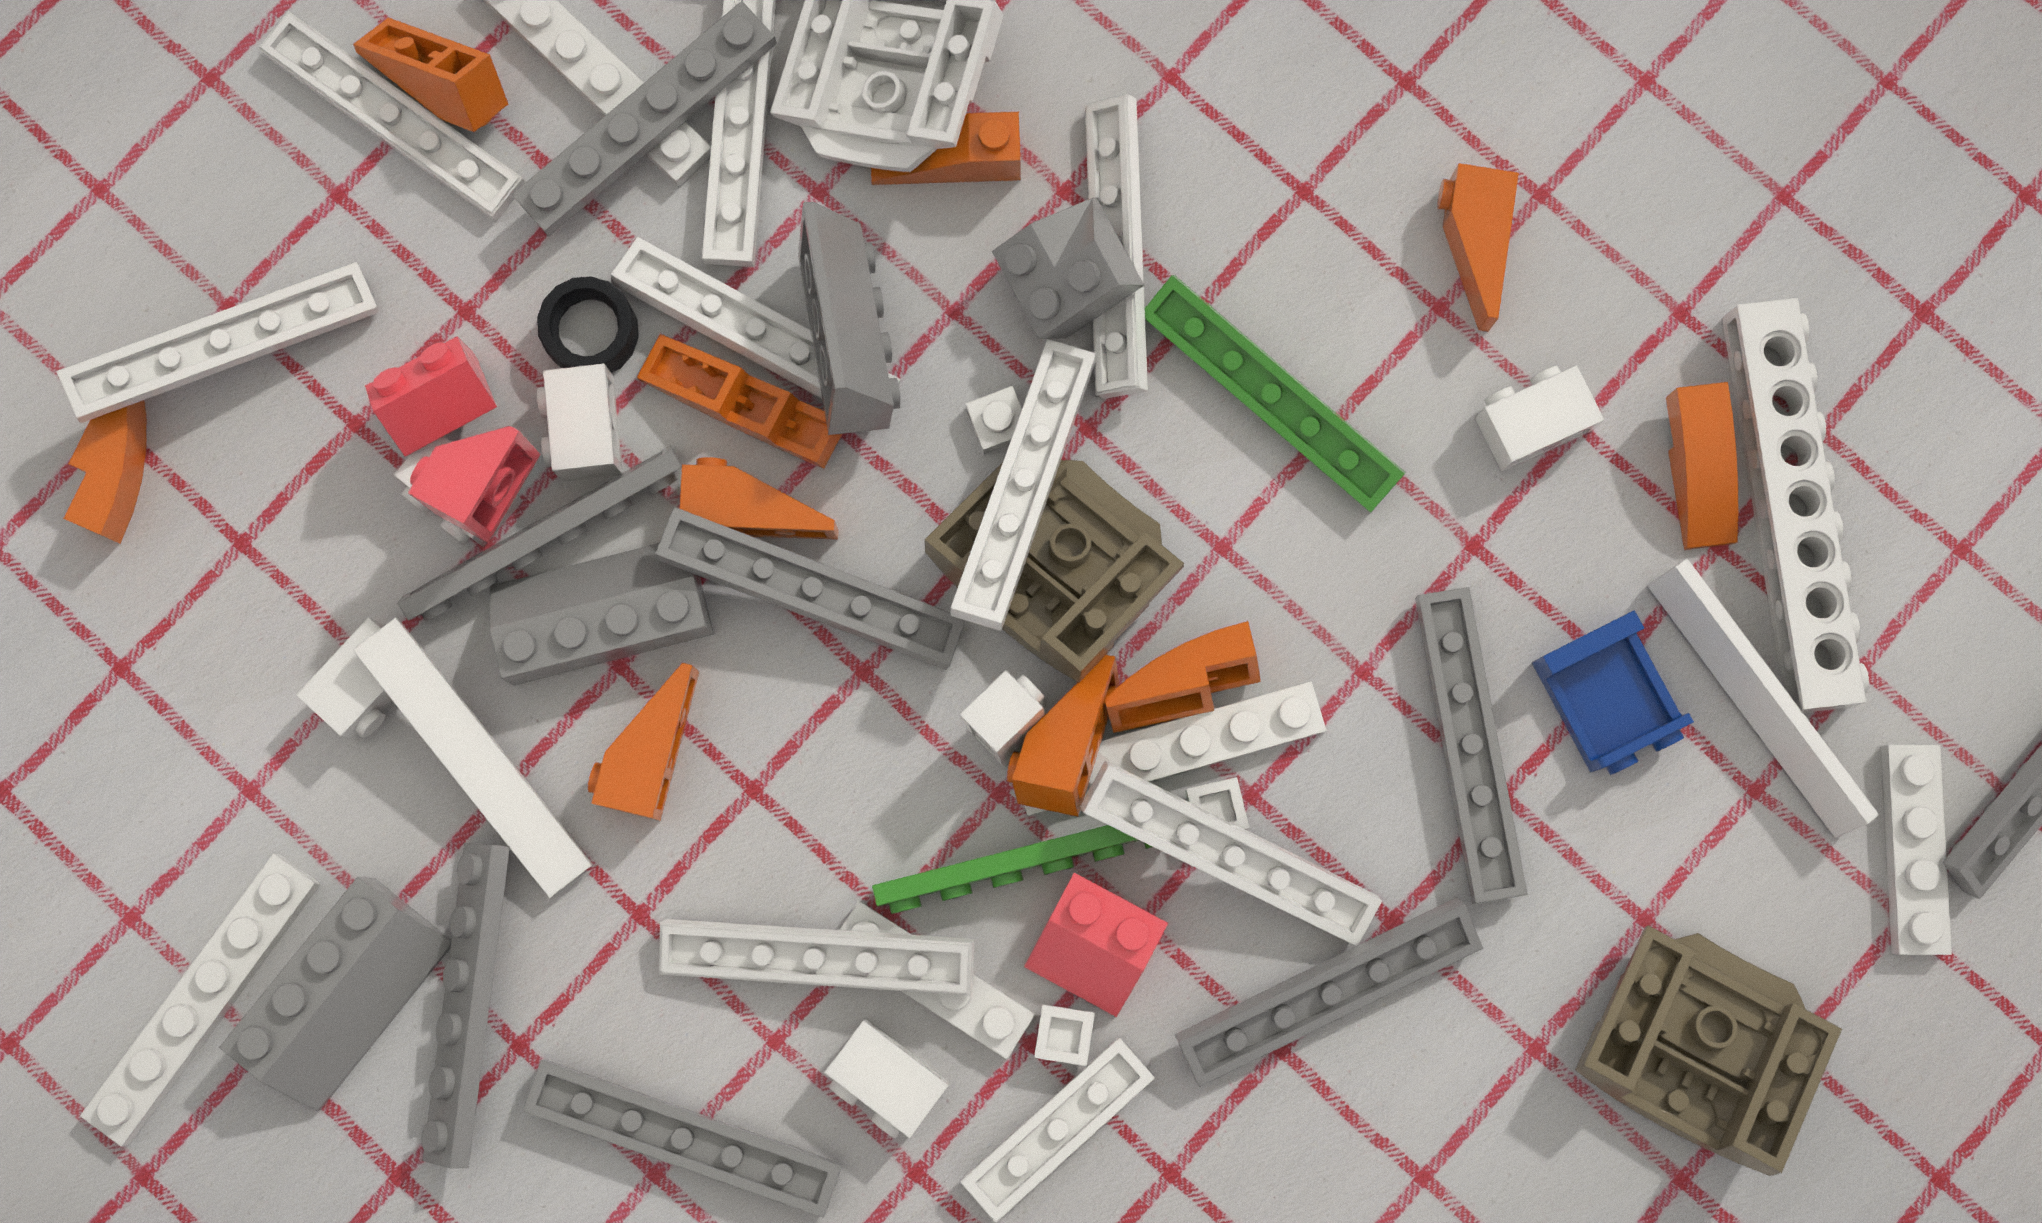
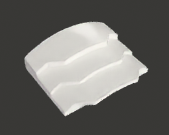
(885, 77)

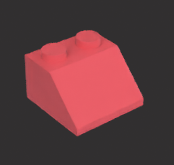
(430, 395)
(474, 479)
(1096, 944)

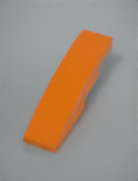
(739, 400)

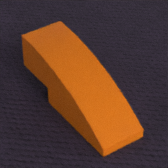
(114, 461)
(1704, 464)
(1184, 678)

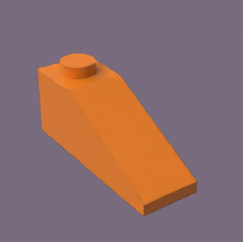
(437, 72)
(984, 152)
(1478, 232)
(748, 504)
(1064, 744)
(643, 757)

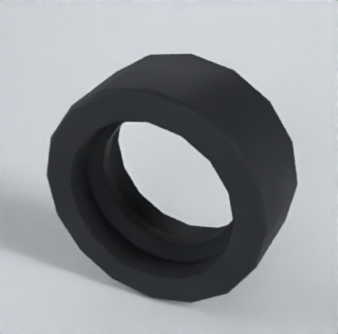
(573, 292)

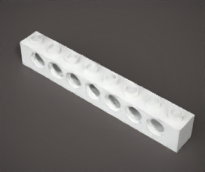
(1779, 529)

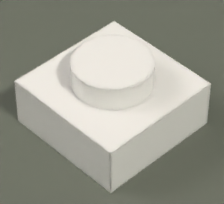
(994, 418)
(1222, 800)
(1064, 1035)

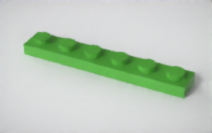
(1273, 393)
(1001, 868)

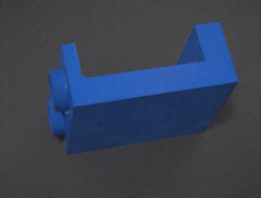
(1611, 695)

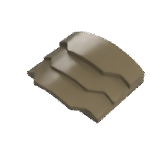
(1085, 573)
(1710, 1049)

